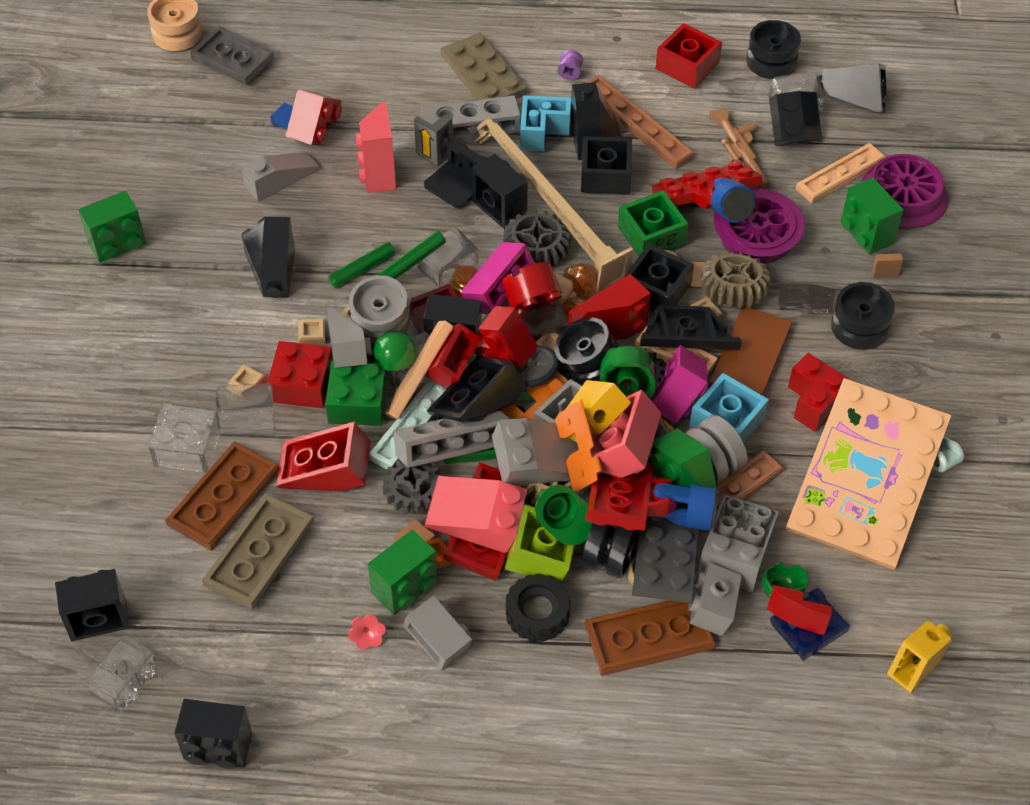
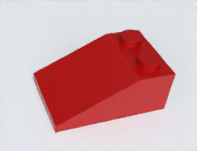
(620, 306)
(325, 460)

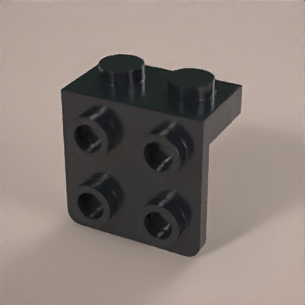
(454, 178)

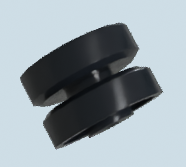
(773, 49)
(862, 315)
(583, 347)
(610, 543)

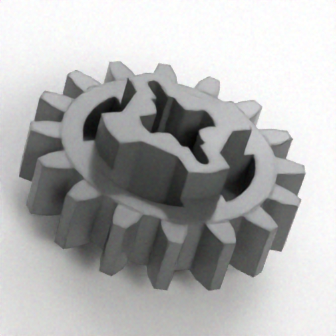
(400, 491)

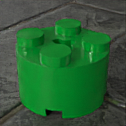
(629, 369)

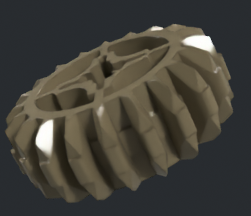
(735, 280)

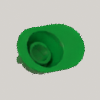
(563, 514)

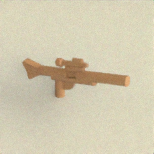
(741, 142)

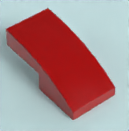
(790, 607)

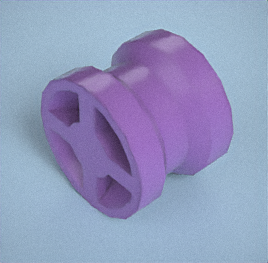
(570, 64)

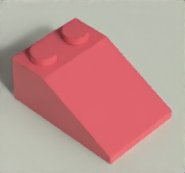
(477, 510)

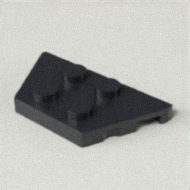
(688, 327)

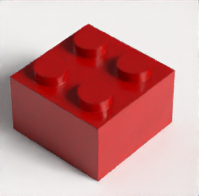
(688, 55)
(300, 374)

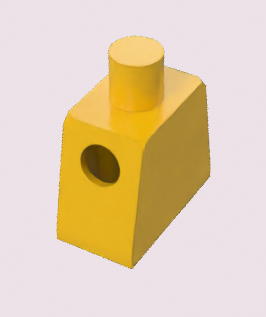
(602, 404)
(927, 643)

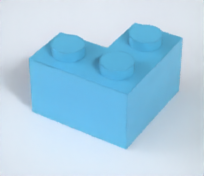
(543, 116)

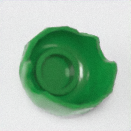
(394, 350)
(788, 577)

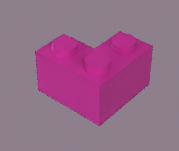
(682, 383)

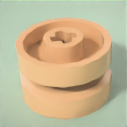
(175, 24)

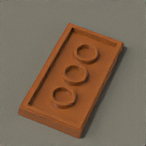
(761, 345)
(222, 495)
(645, 636)

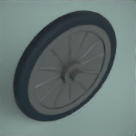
(539, 367)

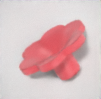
(367, 636)

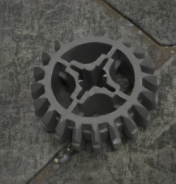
(551, 233)

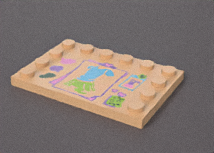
(868, 473)

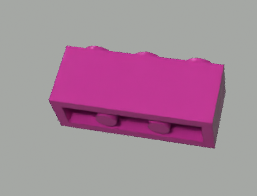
(487, 284)

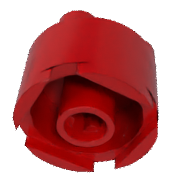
(532, 287)

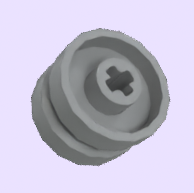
(379, 306)
(724, 445)

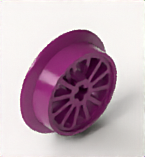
(910, 180)
(768, 232)

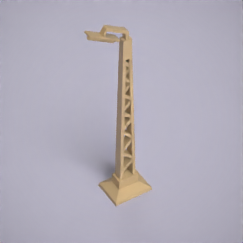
(609, 264)

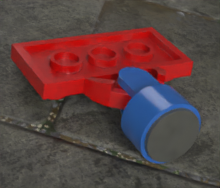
(721, 187)
(634, 497)

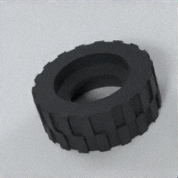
(537, 586)

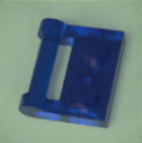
(806, 642)

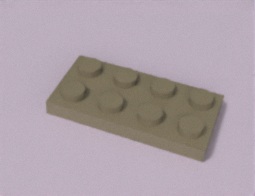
(482, 68)
(258, 551)

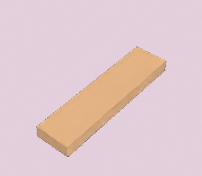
(839, 173)
(418, 369)

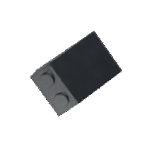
(481, 389)

